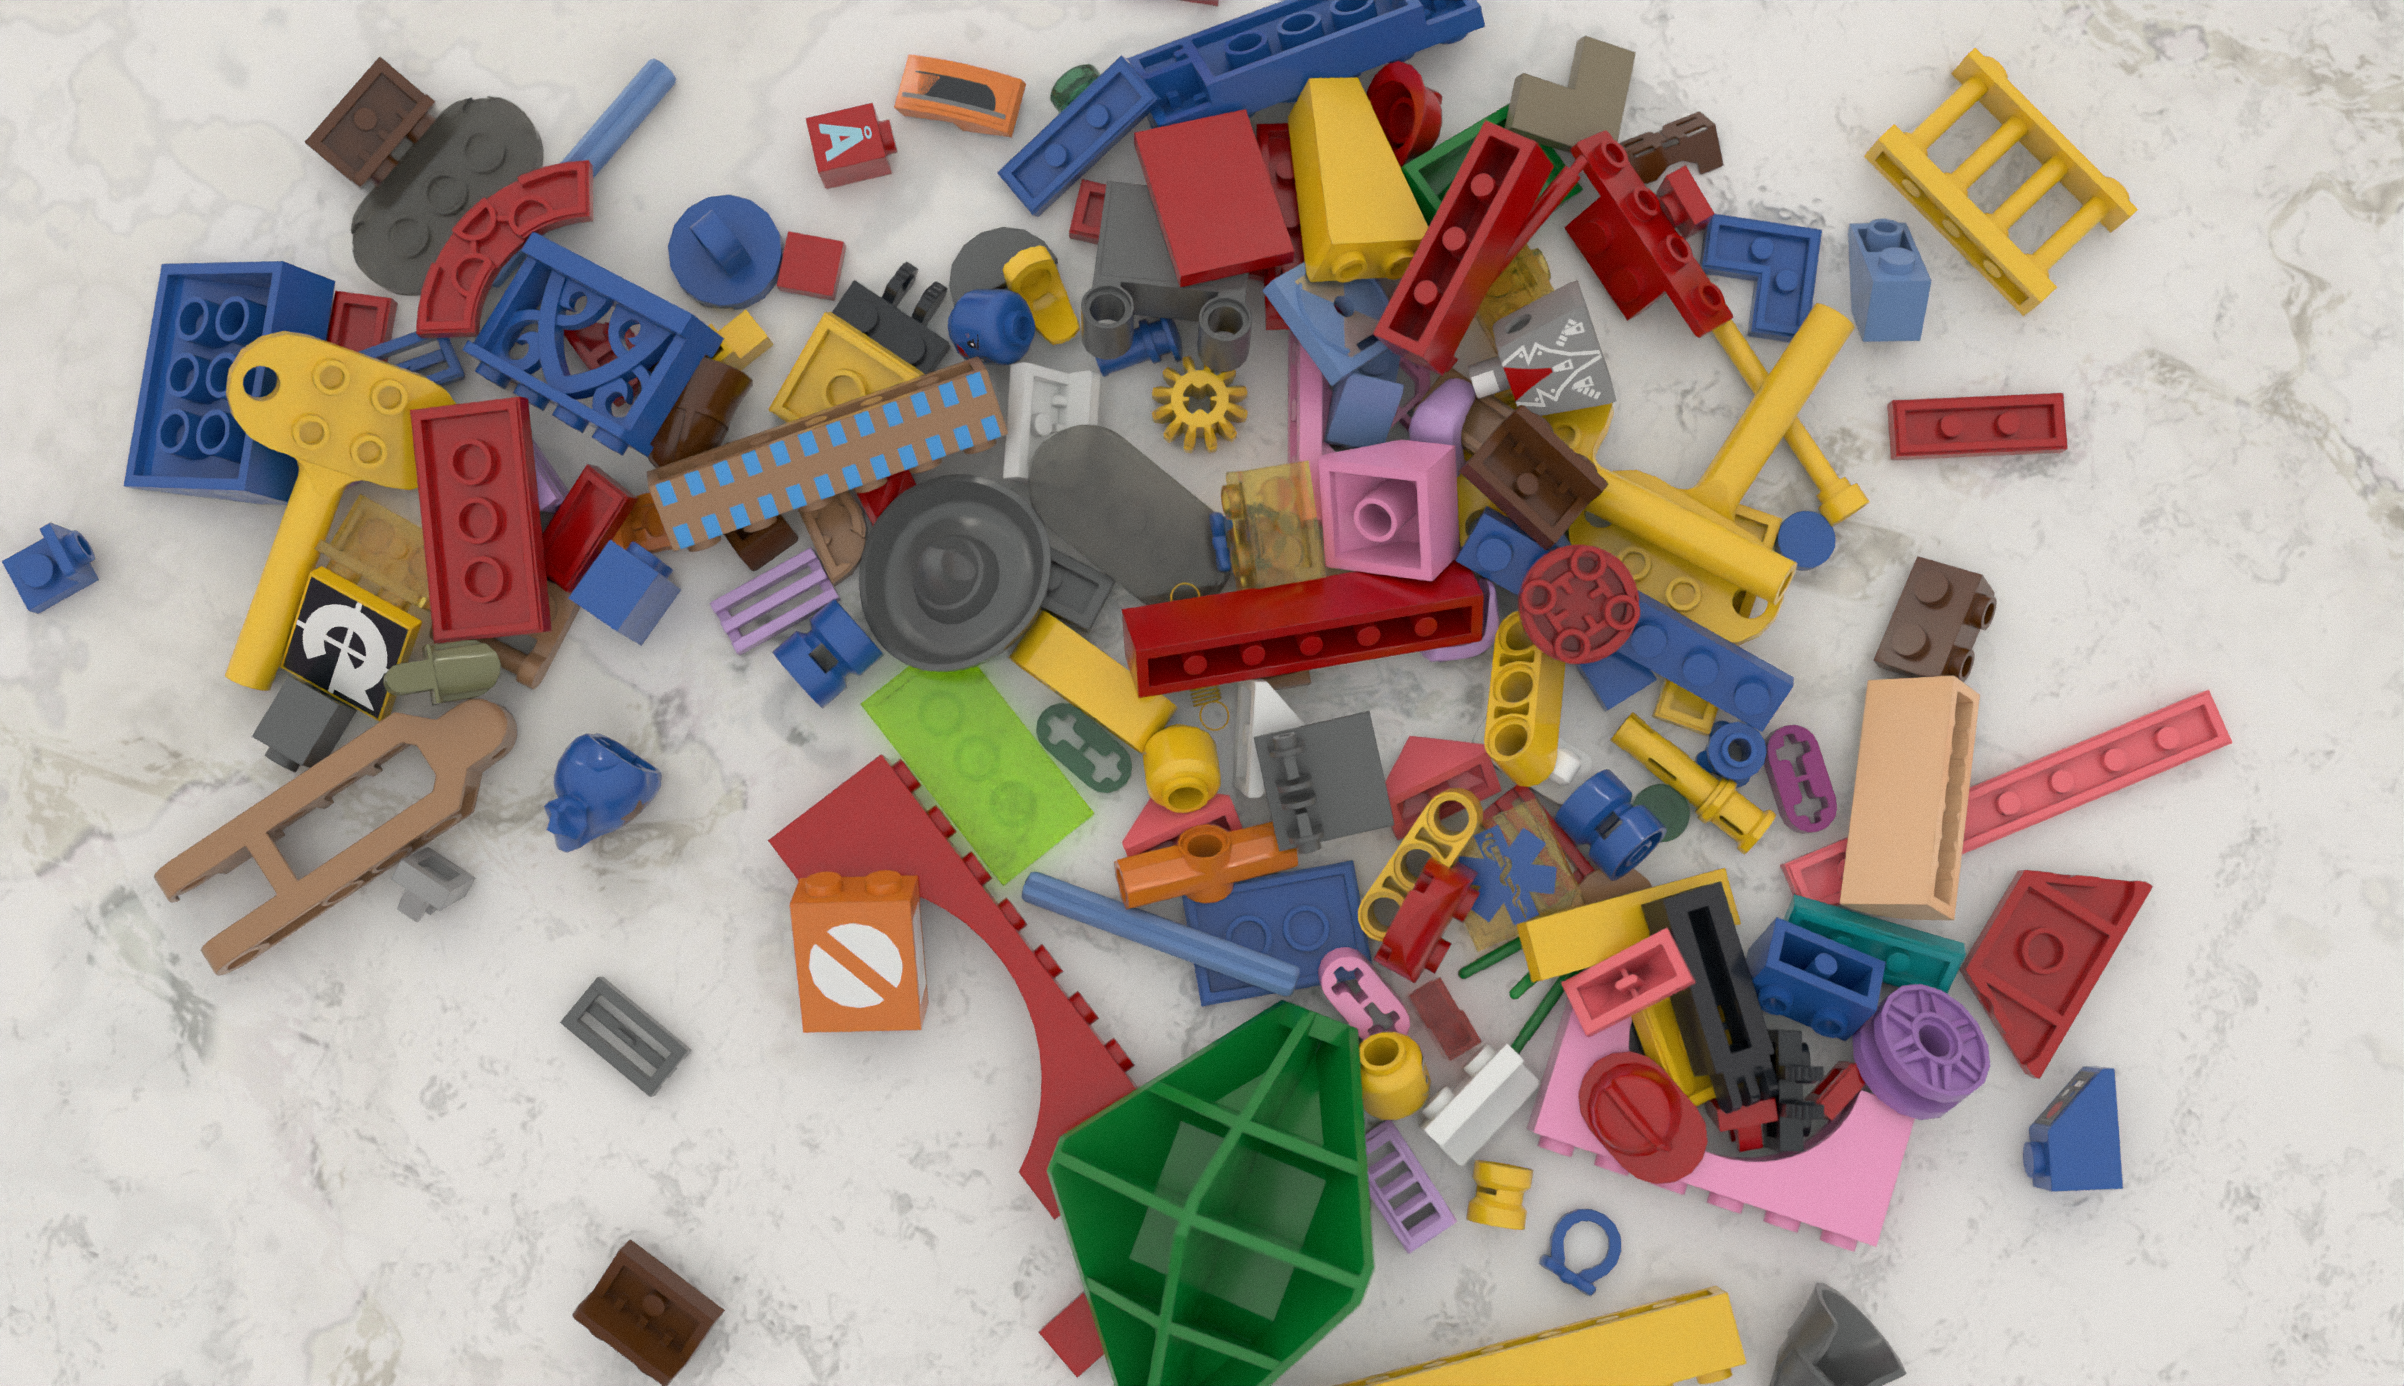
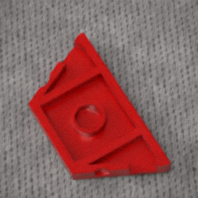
(2046, 956)

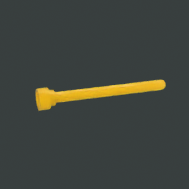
(1836, 495)

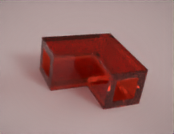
(1443, 1019)

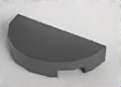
(983, 258)

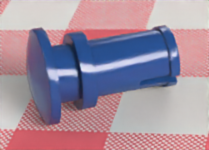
(1149, 342)

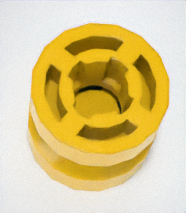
(1499, 1194)

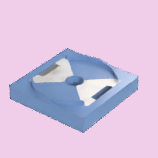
(1318, 326)

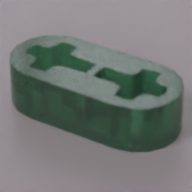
(1094, 738)

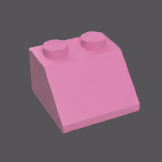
(1390, 509)

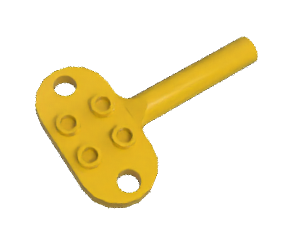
(343, 424)
(1723, 485)
(1648, 513)

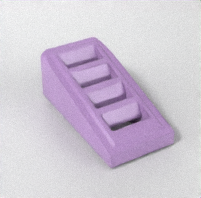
(1428, 1227)

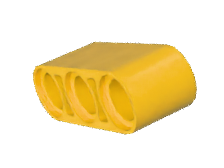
(1090, 681)
(1517, 722)
(1426, 834)

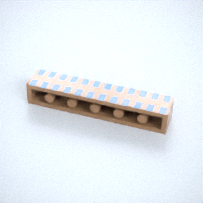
(826, 455)

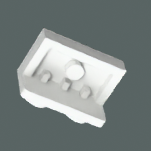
(1042, 404)
(1480, 1103)

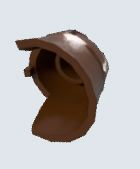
(700, 413)

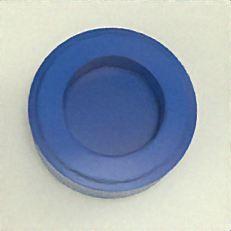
(1805, 539)

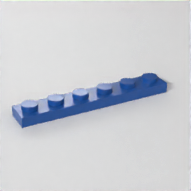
(1659, 640)

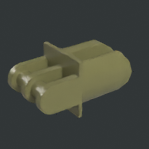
(448, 671)

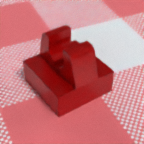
(1743, 1124)

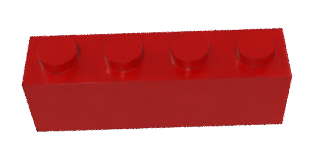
(1464, 247)

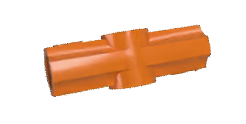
(1201, 865)

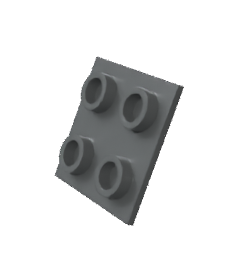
(1324, 781)

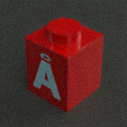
(851, 145)

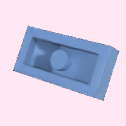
(1365, 402)

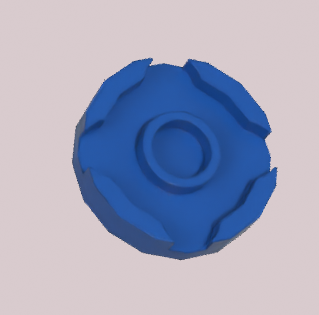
(726, 252)

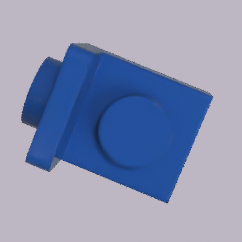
(52, 568)

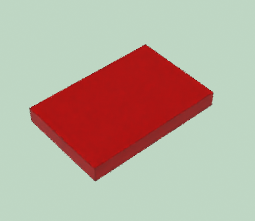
(1213, 198)

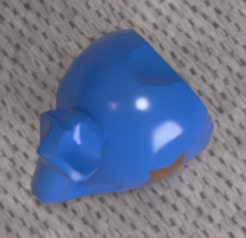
(598, 790)

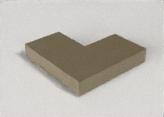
(1589, 104)

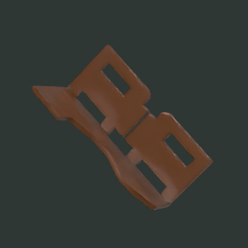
(1697, 148)

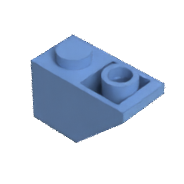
(1887, 281)

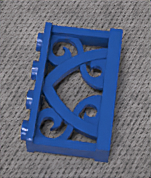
(559, 281)

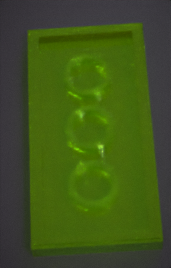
(979, 765)

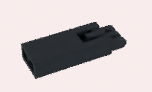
(1714, 955)

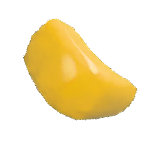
(1038, 281)

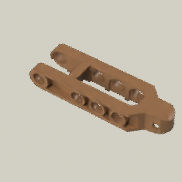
(456, 748)

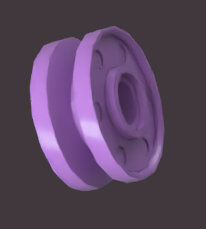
(1921, 1052)

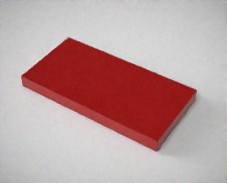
(481, 520)

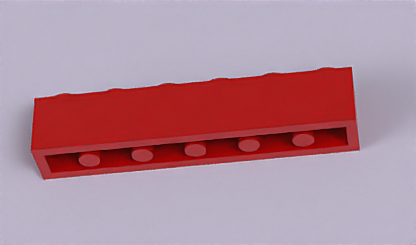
(1297, 628)

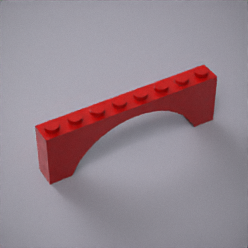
(882, 825)

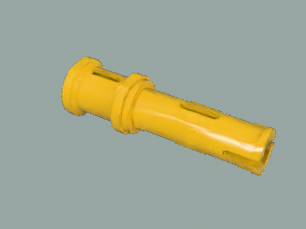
(1713, 798)

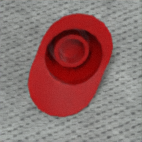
(1406, 110)
(1642, 1117)

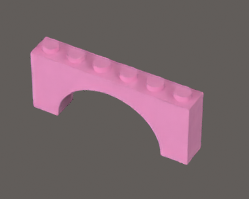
(1834, 1184)

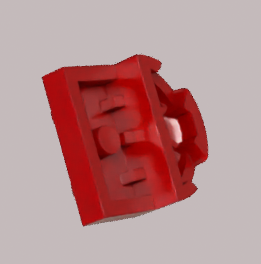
(1417, 930)

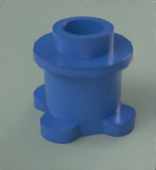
(1717, 759)

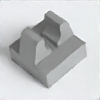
(429, 883)

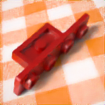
(1636, 245)

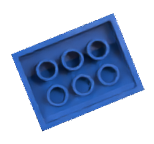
(183, 421)

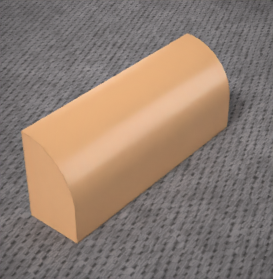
(1910, 798)

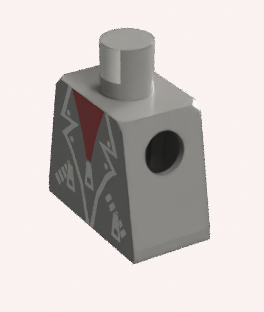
(1547, 356)

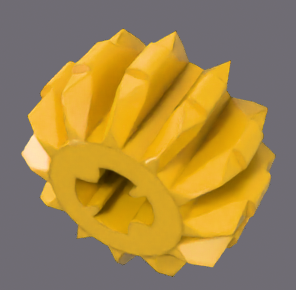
(1199, 424)

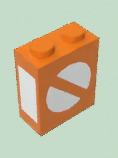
(859, 952)

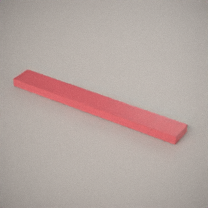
(2052, 784)

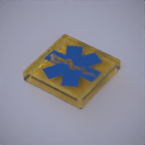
(1518, 874)

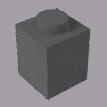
(302, 725)

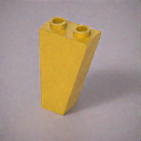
(1349, 187)

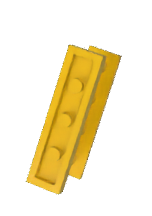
(1984, 236)

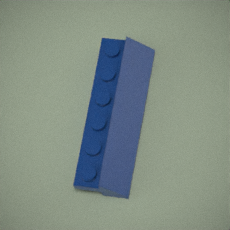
(1278, 48)

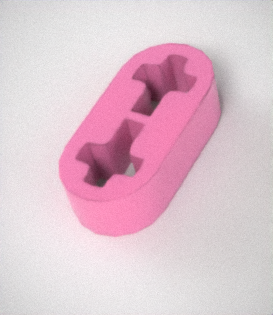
(1374, 990)

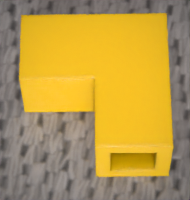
(742, 341)

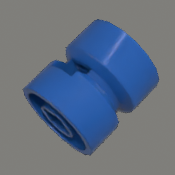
(844, 641)
(1597, 809)

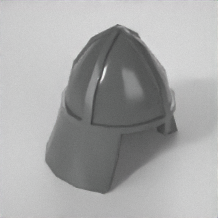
(1834, 1346)

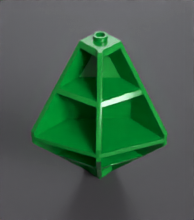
(1224, 1206)

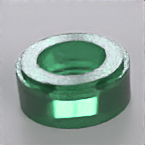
(1072, 84)
(1667, 806)

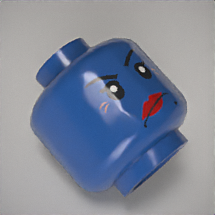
(991, 326)

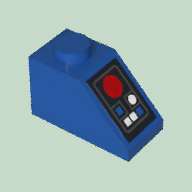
(2077, 1136)

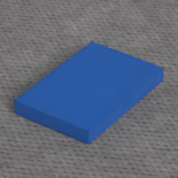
(1284, 916)

